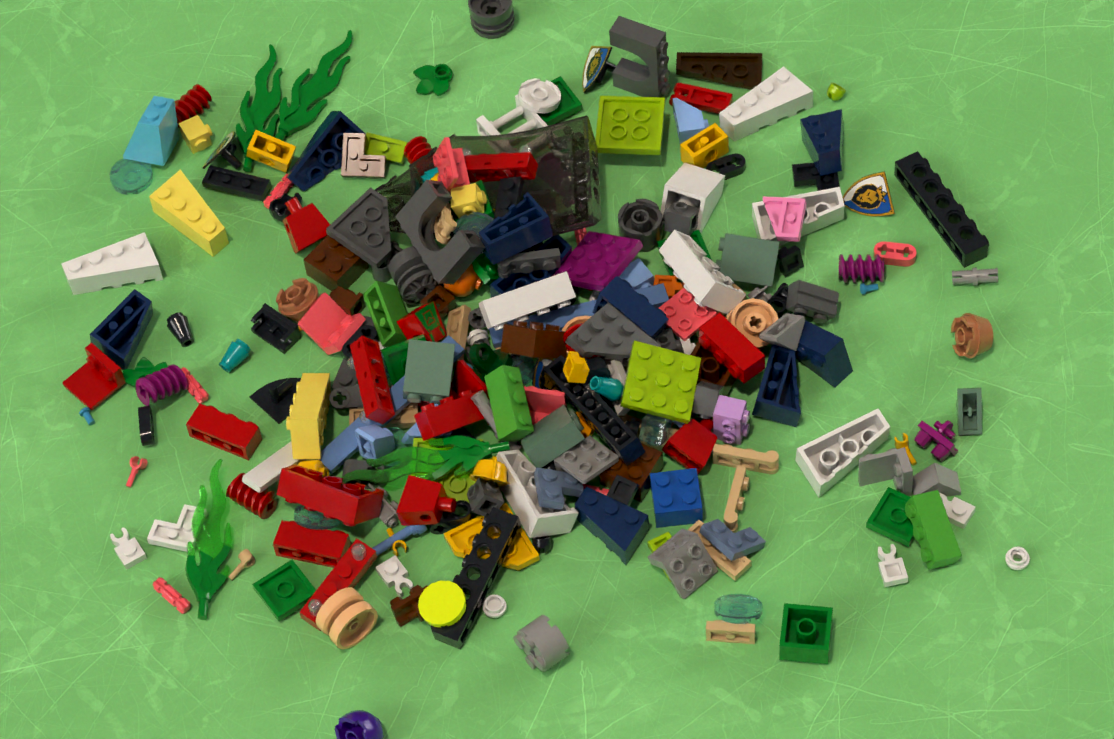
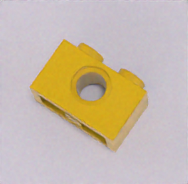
(705, 146)
(271, 151)

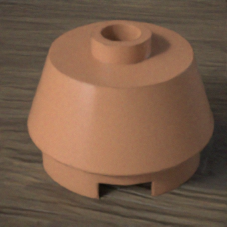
(297, 299)
(972, 335)

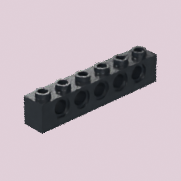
(941, 209)
(596, 413)
(495, 522)

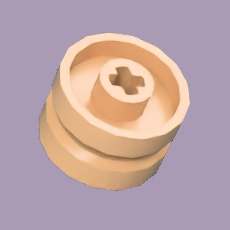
(752, 318)
(346, 618)

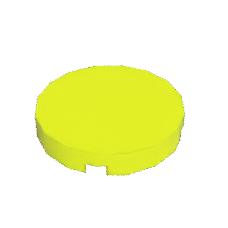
(442, 603)

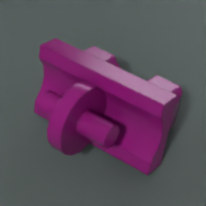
(944, 446)

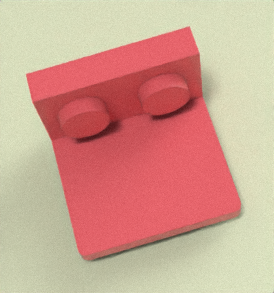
(450, 165)
(685, 314)
(329, 324)
(543, 402)

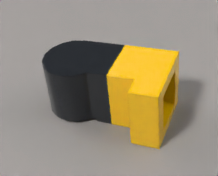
(584, 369)

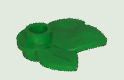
(433, 79)
(142, 369)

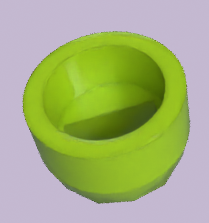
(835, 92)

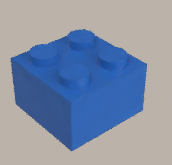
(676, 497)

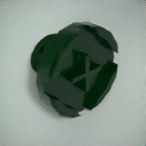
(490, 359)

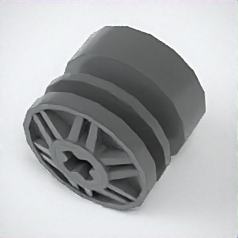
(491, 17)
(411, 276)

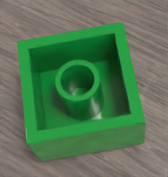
(806, 633)

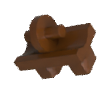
(407, 608)

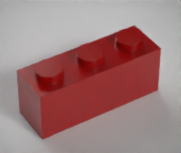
(731, 348)
(447, 416)
(224, 431)
(310, 545)

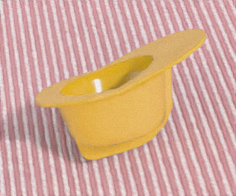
(490, 470)

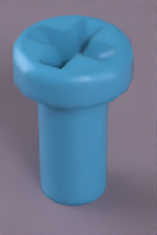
(866, 288)
(86, 413)

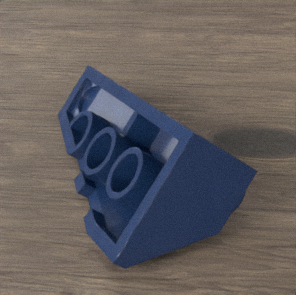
(323, 151)

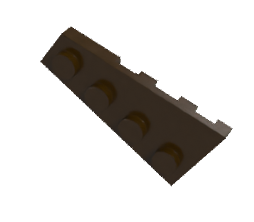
(731, 69)

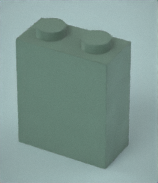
(748, 259)
(428, 371)
(553, 436)

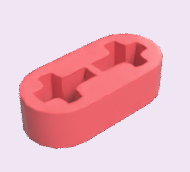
(895, 253)

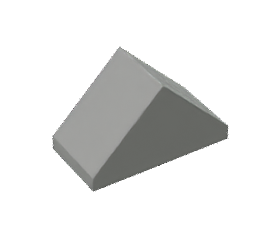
(784, 331)
(936, 478)

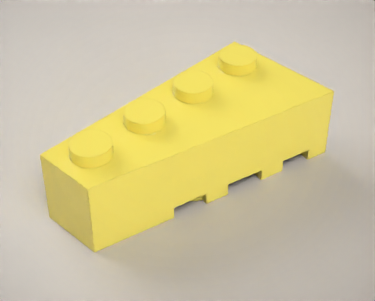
(189, 214)
(309, 415)

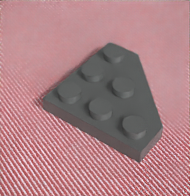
(365, 228)
(607, 335)

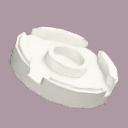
(539, 96)

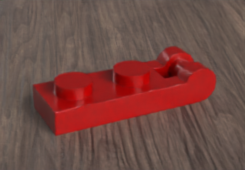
(702, 98)

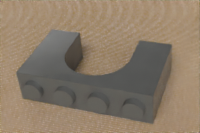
(648, 45)
(418, 221)

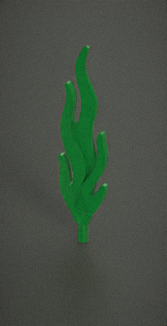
(304, 96)
(261, 109)

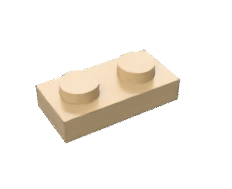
(729, 632)

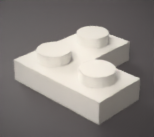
(174, 535)

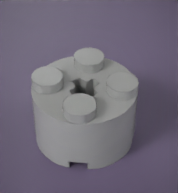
(541, 644)

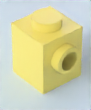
(196, 134)
(467, 199)

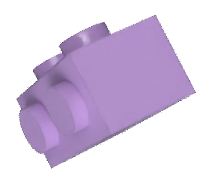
(731, 420)

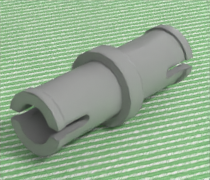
(975, 276)

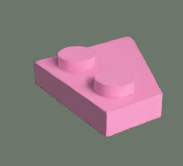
(786, 216)

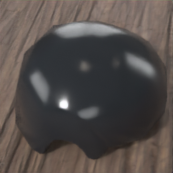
(278, 208)

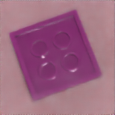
(599, 260)

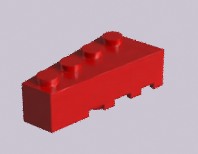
(329, 495)

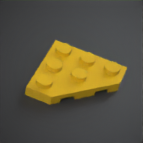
(519, 556)

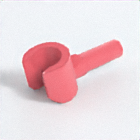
(135, 468)

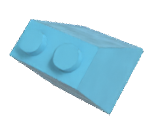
(155, 133)

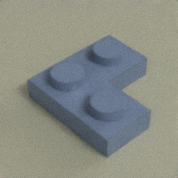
(552, 485)
(729, 543)

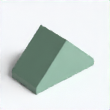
(969, 411)

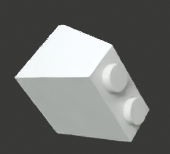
(695, 188)

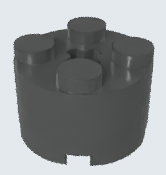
(641, 221)

